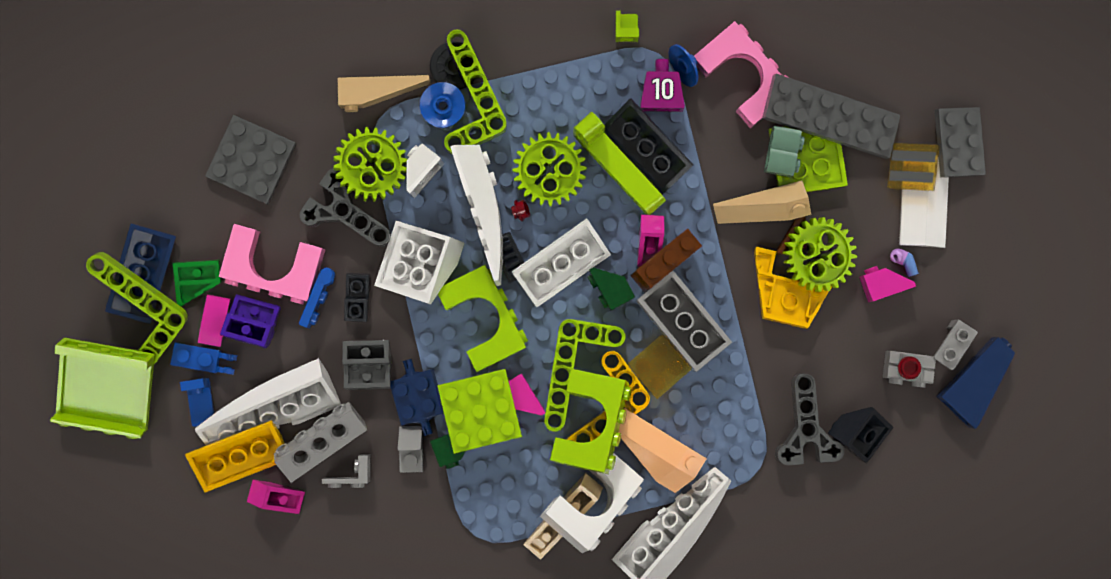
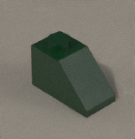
(444, 452)

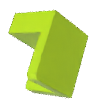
(626, 27)

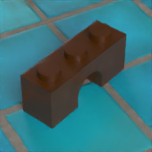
(666, 260)

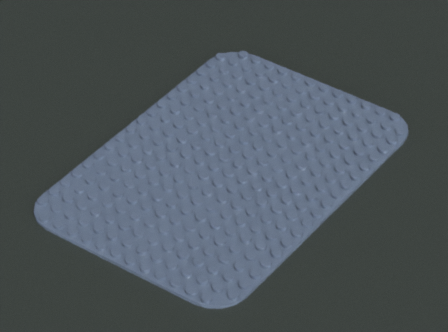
(712, 411)

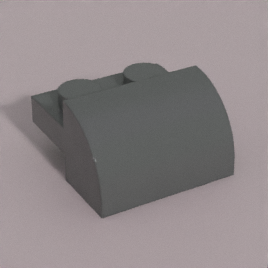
(367, 364)

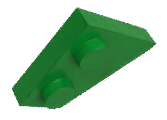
(195, 278)

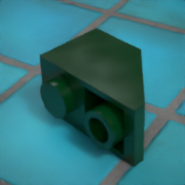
(613, 288)

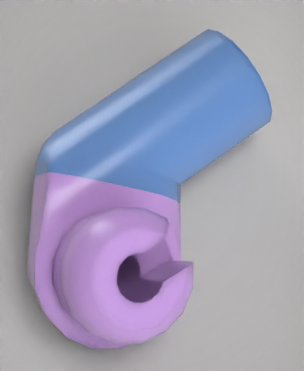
(906, 259)

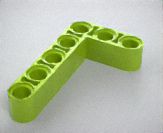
(477, 94)
(591, 136)
(144, 302)
(568, 364)

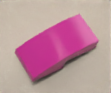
(213, 320)

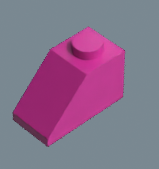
(650, 237)
(883, 283)
(524, 397)
(275, 497)

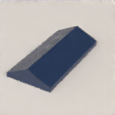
(146, 255)

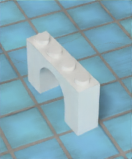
(585, 530)

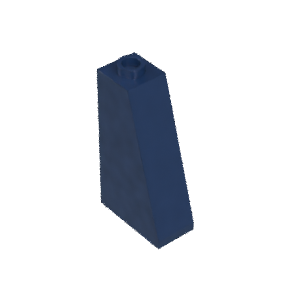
(977, 382)

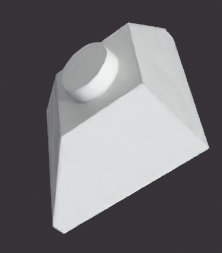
(421, 168)

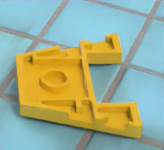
(782, 297)

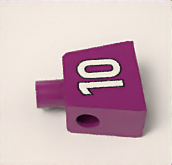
(662, 90)

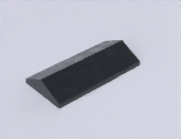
(647, 146)

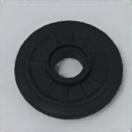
(439, 66)

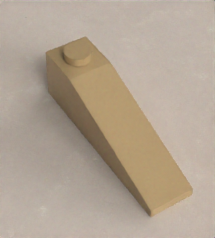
(367, 91)
(774, 204)
(582, 498)

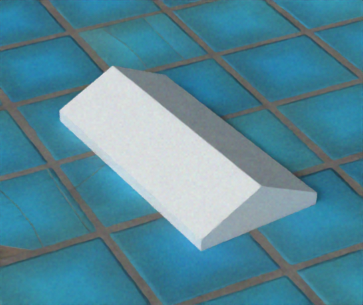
(924, 215)
(561, 263)

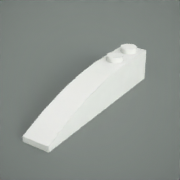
(484, 206)
(284, 400)
(667, 538)

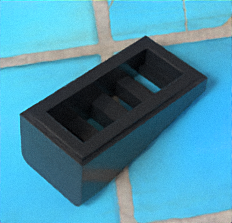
(511, 278)

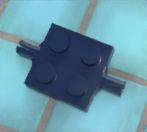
(417, 397)

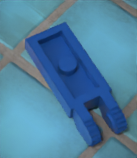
(317, 297)
(200, 358)

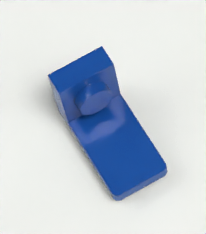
(199, 399)

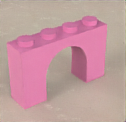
(736, 44)
(239, 267)

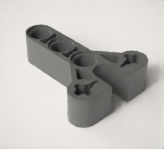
(329, 213)
(796, 439)

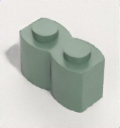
(783, 151)

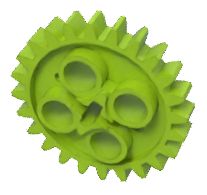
(534, 155)
(353, 175)
(811, 235)

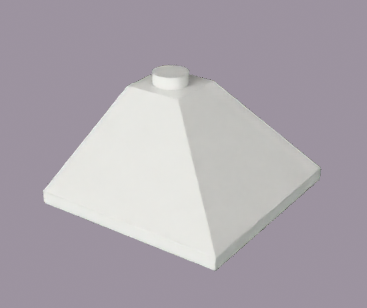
(418, 262)

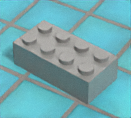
(684, 321)

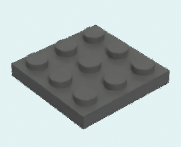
(250, 159)

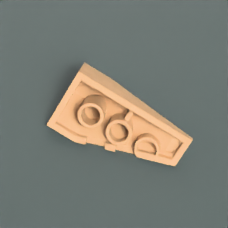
(662, 455)

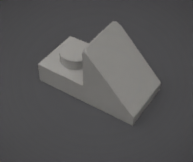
(410, 448)

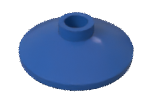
(684, 64)
(442, 93)

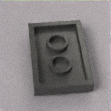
(960, 142)

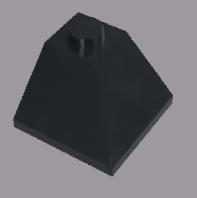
(861, 432)

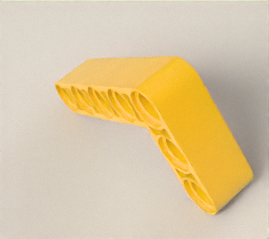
(636, 386)

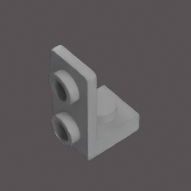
(955, 343)
(361, 466)

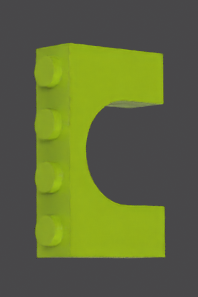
(507, 339)
(596, 454)

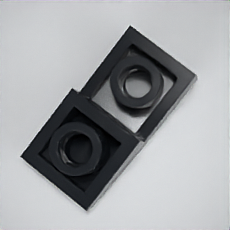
(357, 297)

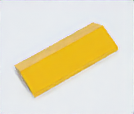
(235, 456)

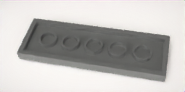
(831, 116)

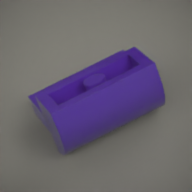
(251, 321)

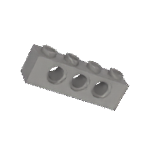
(315, 453)

